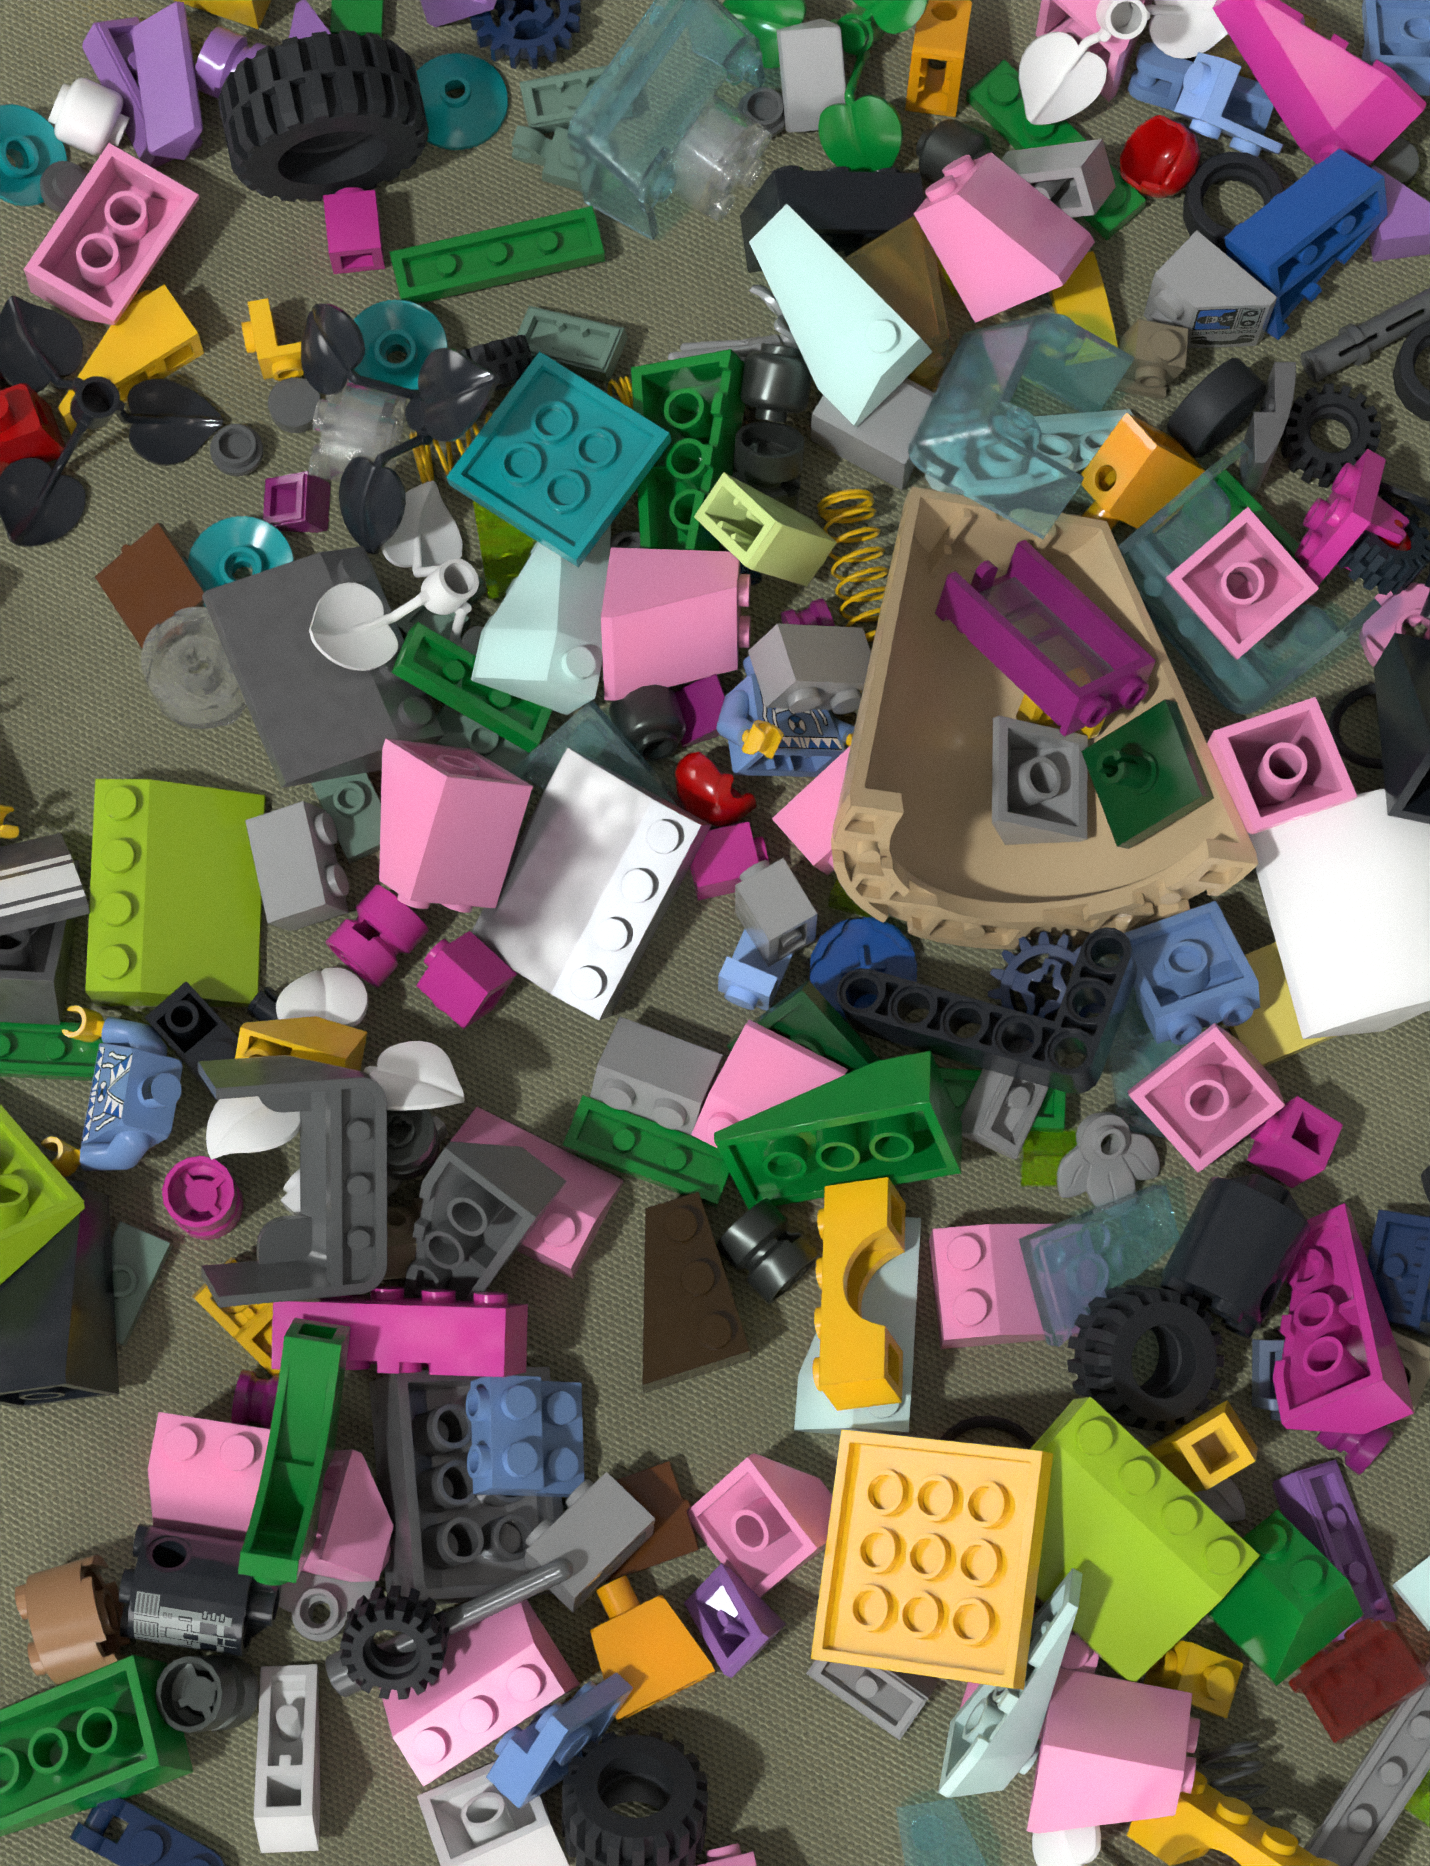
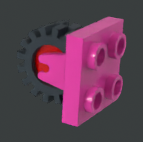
(1363, 532)

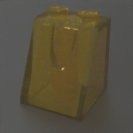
(906, 276)

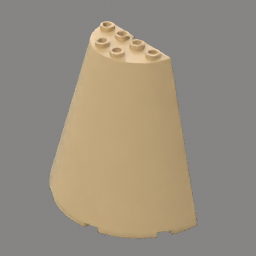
(918, 775)

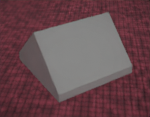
(881, 439)
(1038, 783)

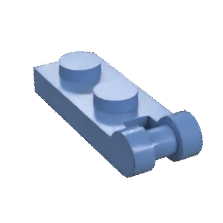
(1245, 106)

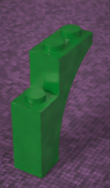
(297, 1452)

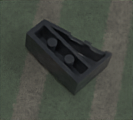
(837, 203)

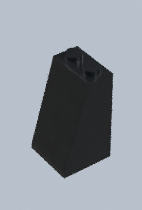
(1404, 725)
(62, 1315)

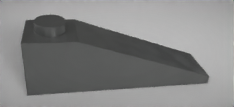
(476, 1216)

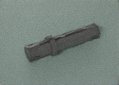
(1327, 357)

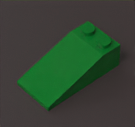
(859, 1127)
(86, 1745)

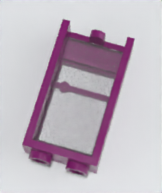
(1048, 639)

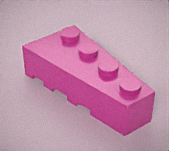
(412, 1333)

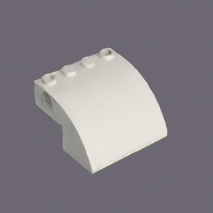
(1350, 915)

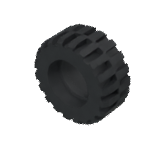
(323, 115)

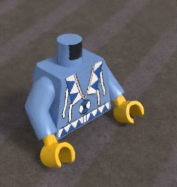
(776, 739)
(129, 1096)

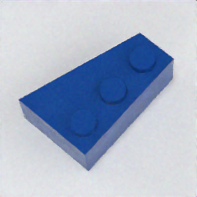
(1307, 230)

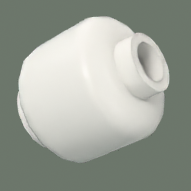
(88, 116)

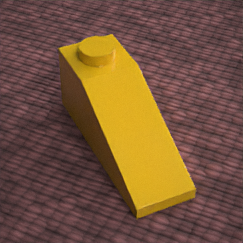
(145, 344)

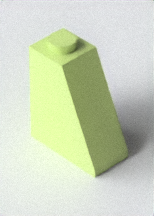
(764, 531)

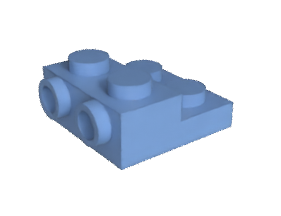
(1400, 38)
(1191, 975)
(525, 1436)
(540, 1754)

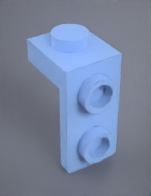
(1204, 99)
(748, 979)

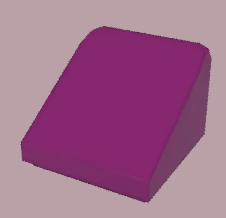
(297, 503)
(701, 709)

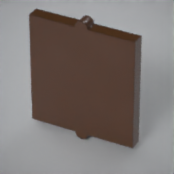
(150, 582)
(672, 1533)

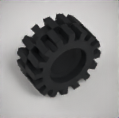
(1334, 406)
(388, 1669)

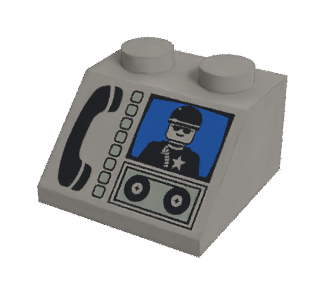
(1210, 297)

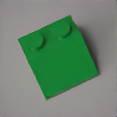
(1285, 1601)

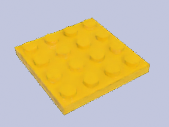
(932, 1558)

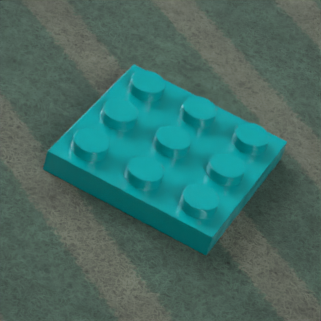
(559, 459)

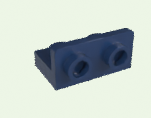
(1402, 1269)

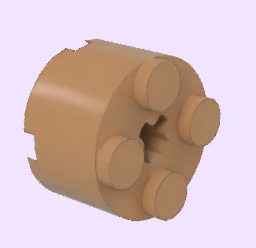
(71, 1619)

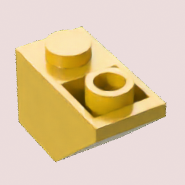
(303, 1038)

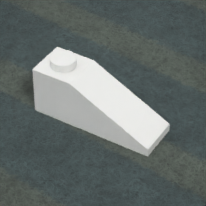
(288, 1759)

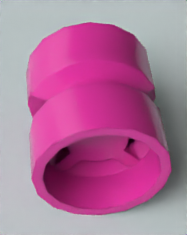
(395, 930)
(202, 1198)

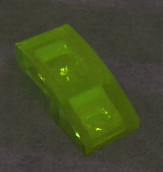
(502, 550)

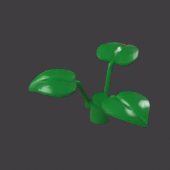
(863, 131)

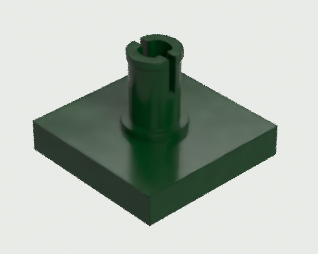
(1147, 774)
(816, 1025)

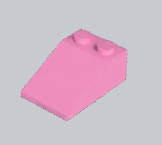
(984, 1286)

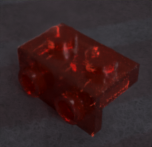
(1361, 1678)

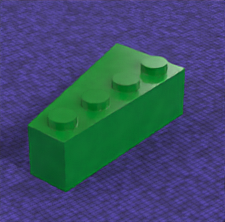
(703, 412)

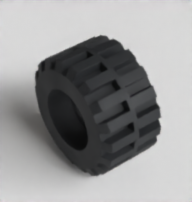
(1184, 1363)
(639, 1771)

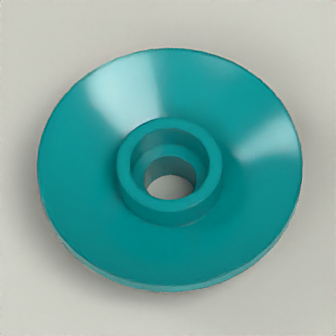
(473, 116)
(32, 146)
(398, 327)
(237, 544)

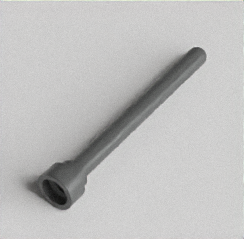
(462, 1617)

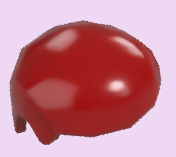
(1160, 157)
(709, 792)

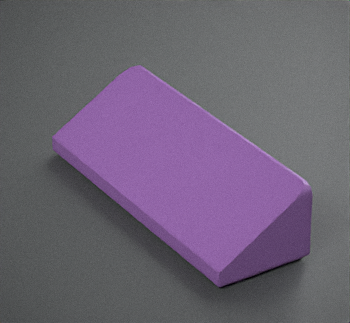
(113, 59)
(167, 82)
(1324, 1513)

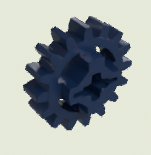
(527, 29)
(1055, 966)

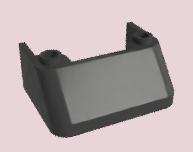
(342, 1223)

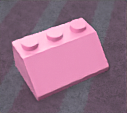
(108, 238)
(578, 1209)
(487, 1685)

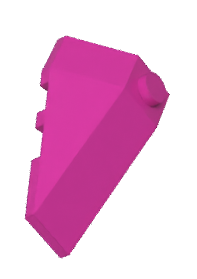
(1317, 85)
(1338, 1347)

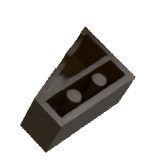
(687, 1298)

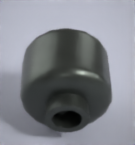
(946, 143)
(776, 382)
(650, 720)

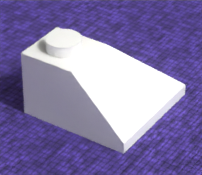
(483, 1828)

